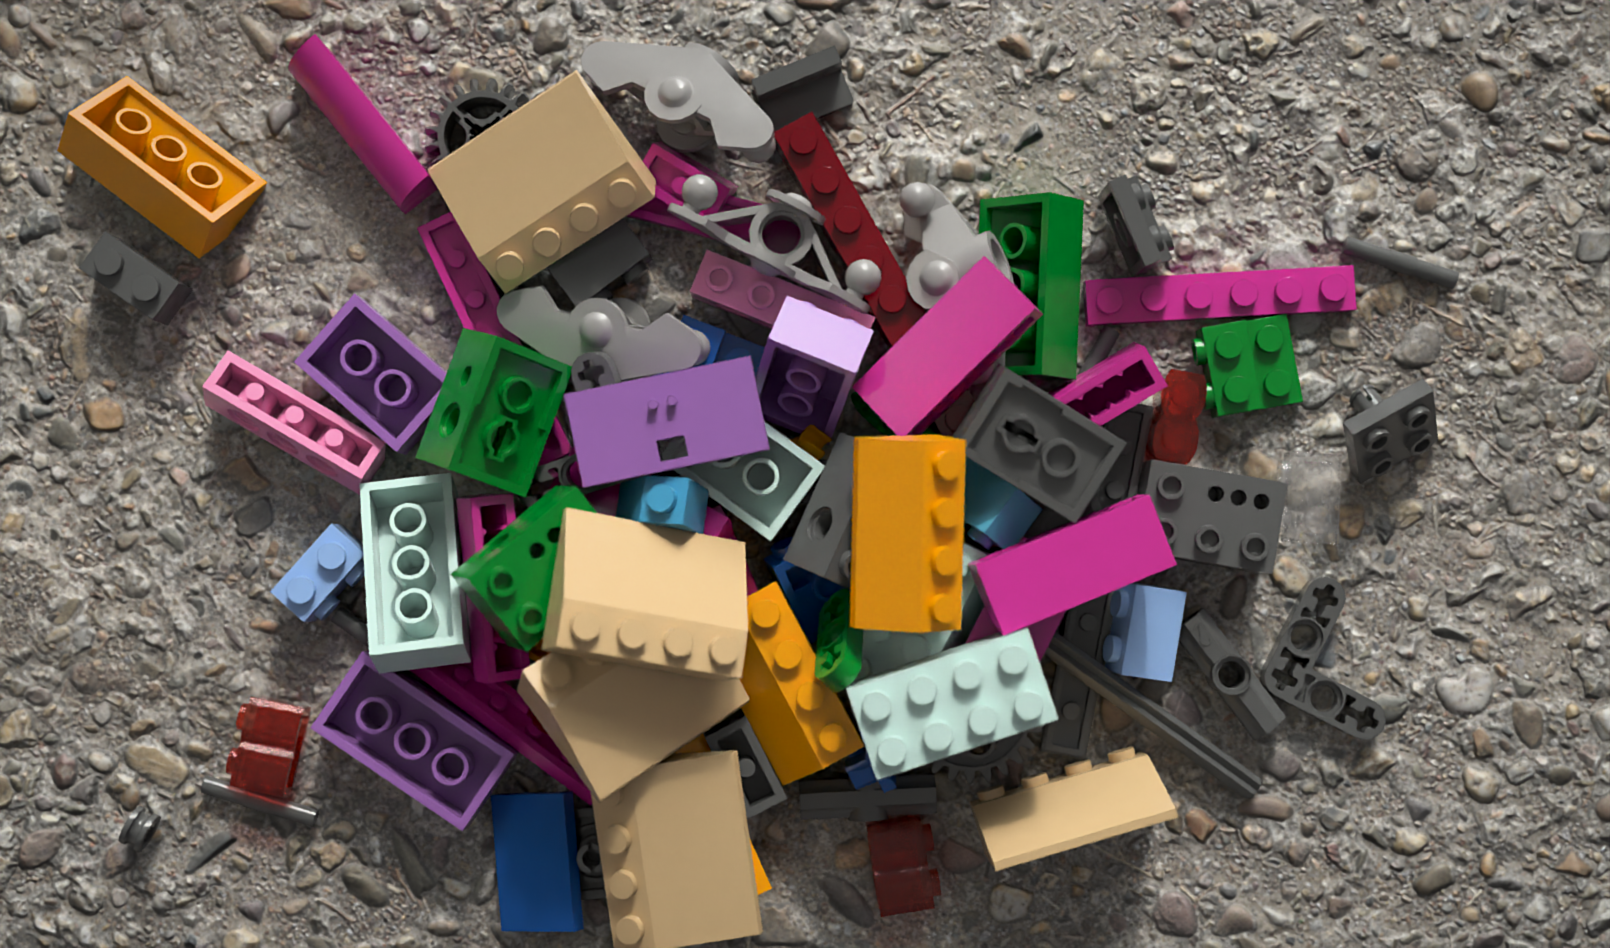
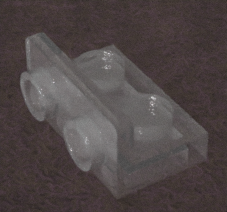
(1311, 497)

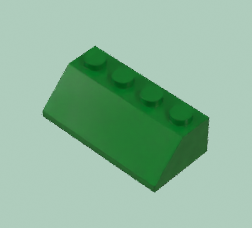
(1044, 254)

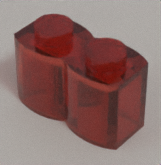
(1174, 431)
(268, 745)
(901, 865)

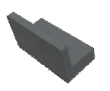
(803, 87)

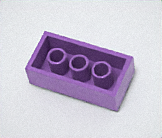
(415, 740)

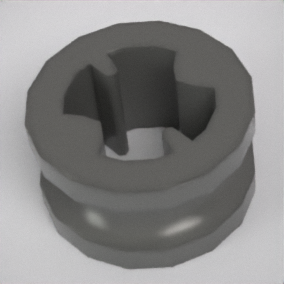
(139, 829)

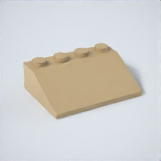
(542, 182)
(648, 597)
(621, 717)
(1070, 808)
(679, 854)

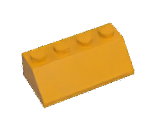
(160, 165)
(907, 533)
(789, 708)

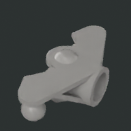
(688, 92)
(701, 193)
(948, 251)
(608, 326)

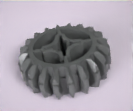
(458, 111)

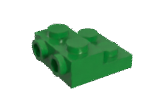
(1247, 365)

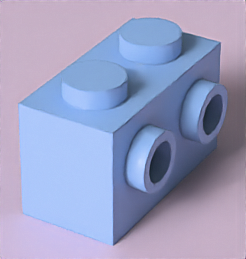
(322, 574)
(1144, 631)

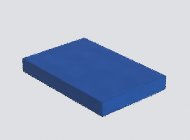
(537, 862)

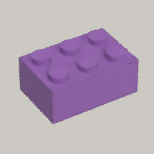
(809, 367)
(375, 373)

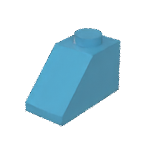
(664, 502)

